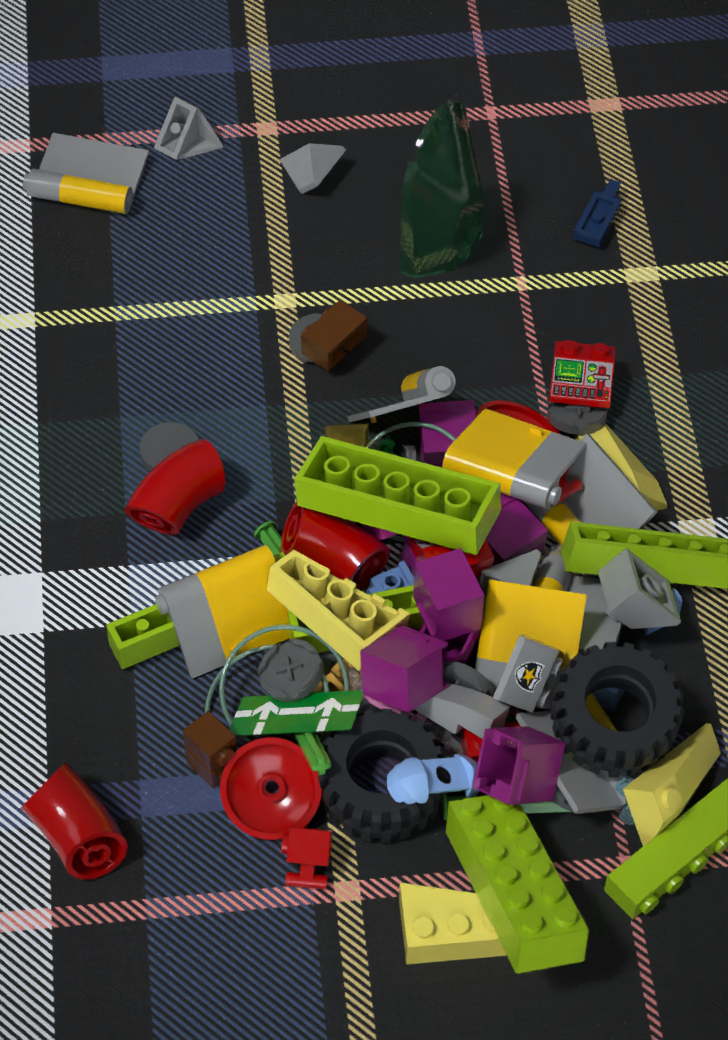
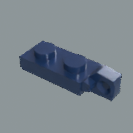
(598, 215)

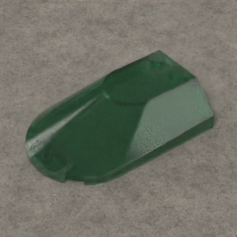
(441, 196)

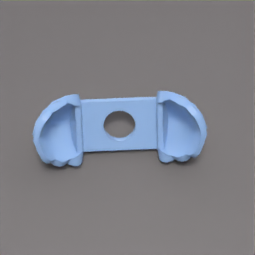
(416, 778)

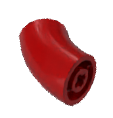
(177, 487)
(335, 544)
(76, 825)

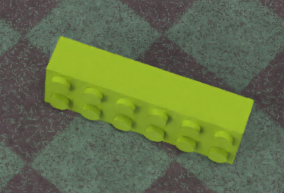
(398, 494)
(516, 884)

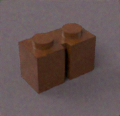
(335, 328)
(208, 747)

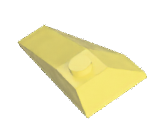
(630, 466)
(667, 787)

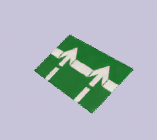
(310, 714)

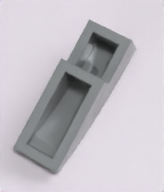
(465, 708)

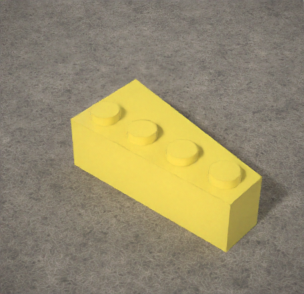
(332, 606)
(445, 925)

